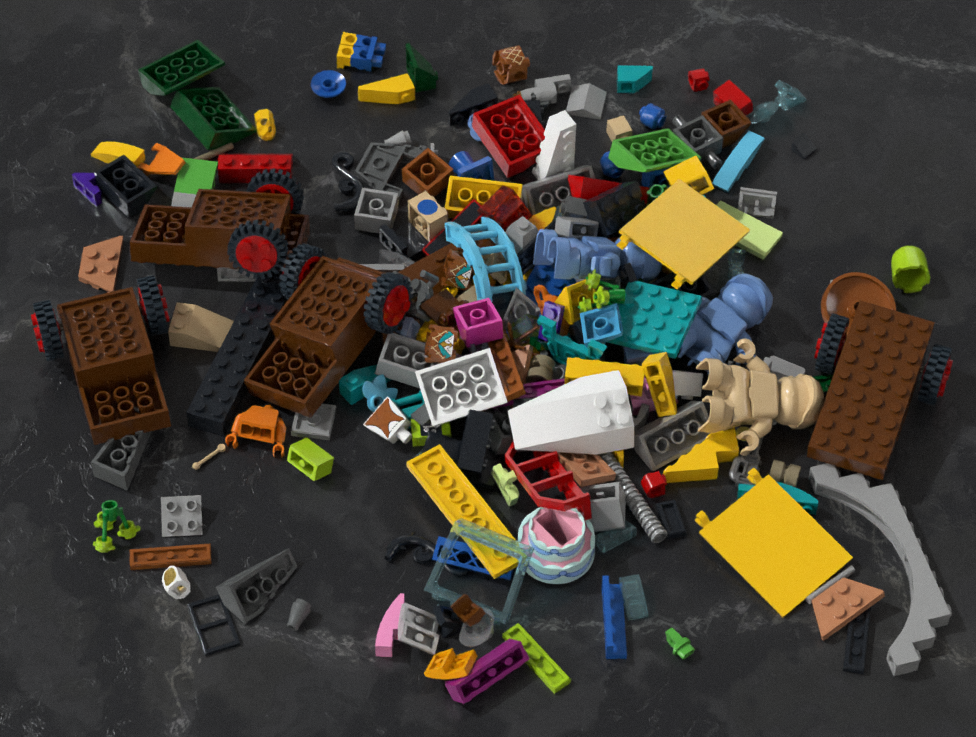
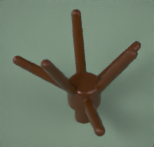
(517, 343)

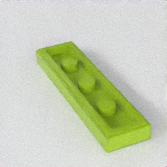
(539, 660)

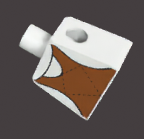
(389, 422)

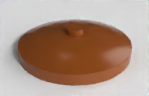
(846, 292)

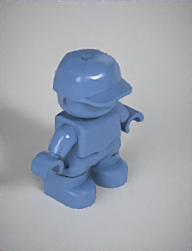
(579, 258)
(724, 319)

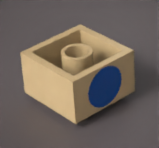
(426, 215)

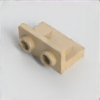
(492, 259)

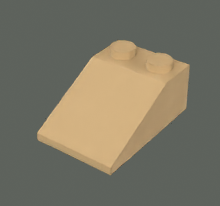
(197, 328)

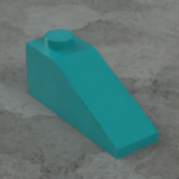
(352, 384)

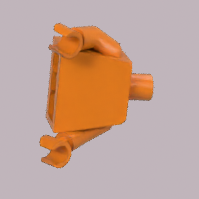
(261, 425)

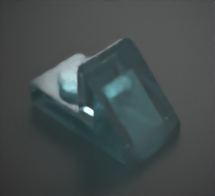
(788, 96)

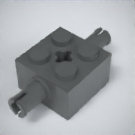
(701, 138)

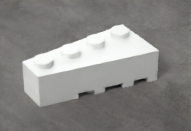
(557, 148)

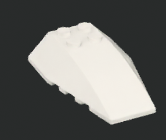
(576, 418)

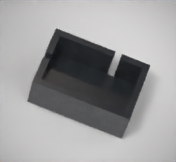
(617, 210)

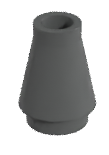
(299, 612)

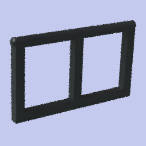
(236, 642)

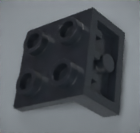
(404, 240)

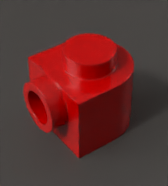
(698, 79)
(654, 484)

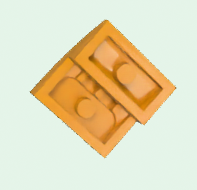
(449, 665)

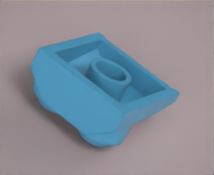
(601, 324)

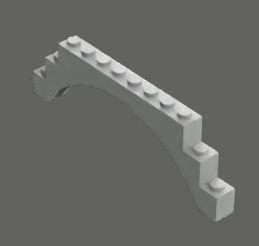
(885, 511)

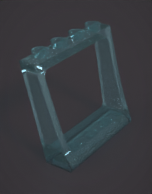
(493, 540)

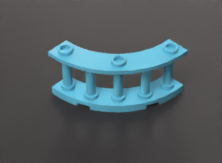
(463, 238)

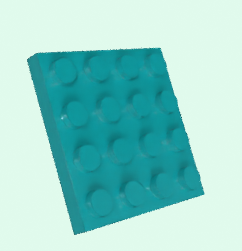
(656, 318)

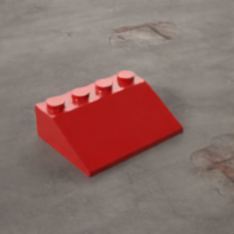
(510, 134)

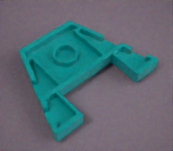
(563, 347)

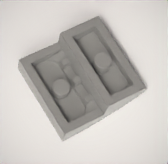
(418, 628)

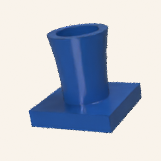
(465, 166)

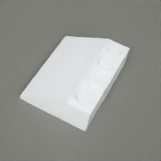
(461, 385)

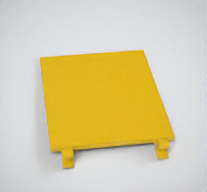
(683, 232)
(774, 544)

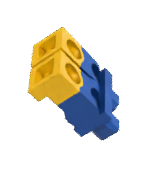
(360, 52)

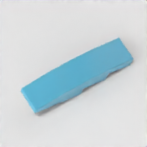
(737, 161)

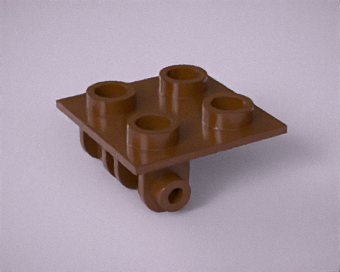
(440, 308)

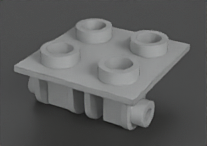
(181, 516)

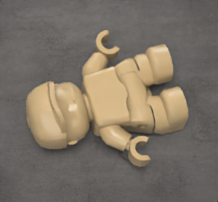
(757, 397)

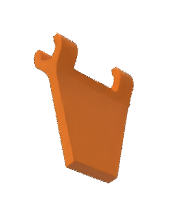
(164, 163)

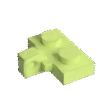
(504, 482)

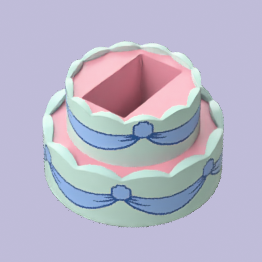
(561, 543)

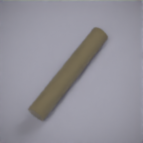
(216, 152)

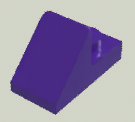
(87, 186)

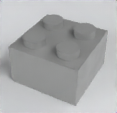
(375, 210)

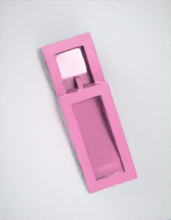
(389, 628)

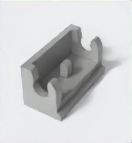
(757, 202)

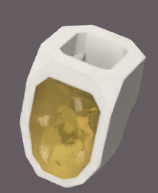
(176, 582)

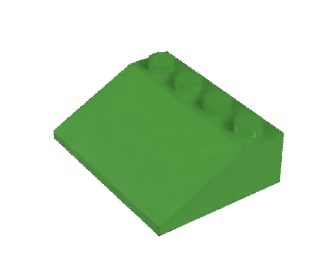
(650, 151)

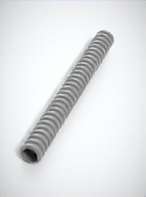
(635, 501)

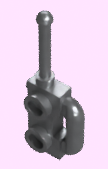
(748, 462)

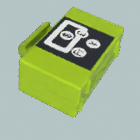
(420, 432)

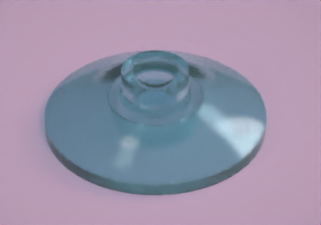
(763, 112)

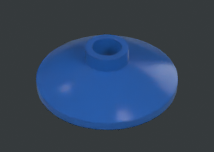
(328, 83)

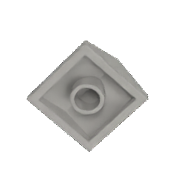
(586, 101)

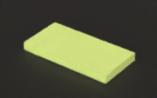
(761, 236)

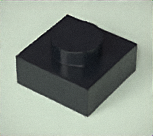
(627, 273)

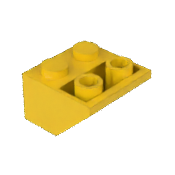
(691, 173)

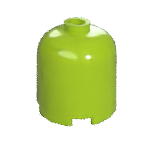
(910, 269)

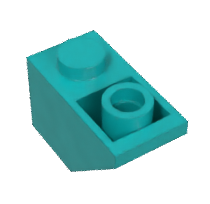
(633, 78)

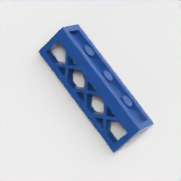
(463, 548)
(613, 620)

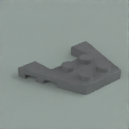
(381, 163)

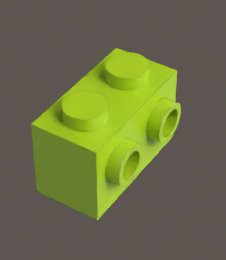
(310, 459)

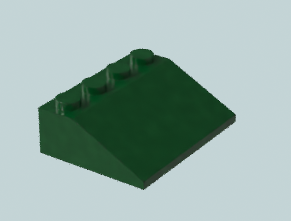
(179, 68)
(211, 116)

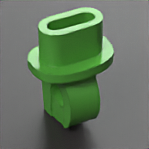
(681, 645)

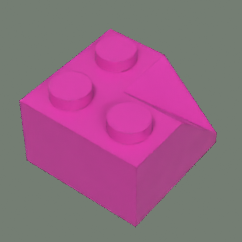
(478, 322)

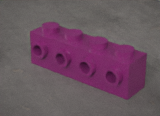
(488, 670)

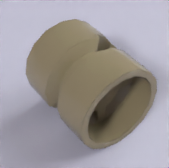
(540, 369)
(785, 474)

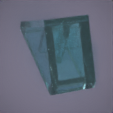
(523, 325)

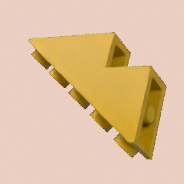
(703, 459)

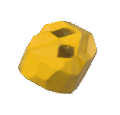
(265, 124)

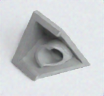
(519, 306)

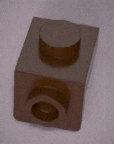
(467, 610)

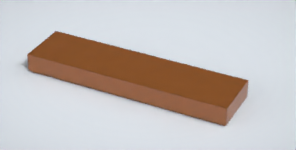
(170, 556)

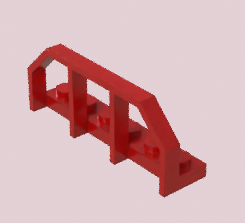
(558, 477)

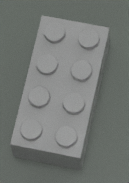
(401, 359)

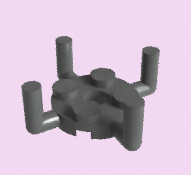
(423, 291)

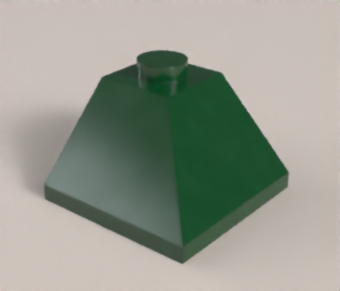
(420, 70)

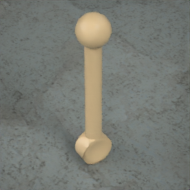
(221, 448)

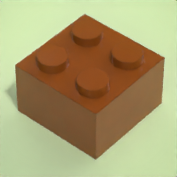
(427, 173)

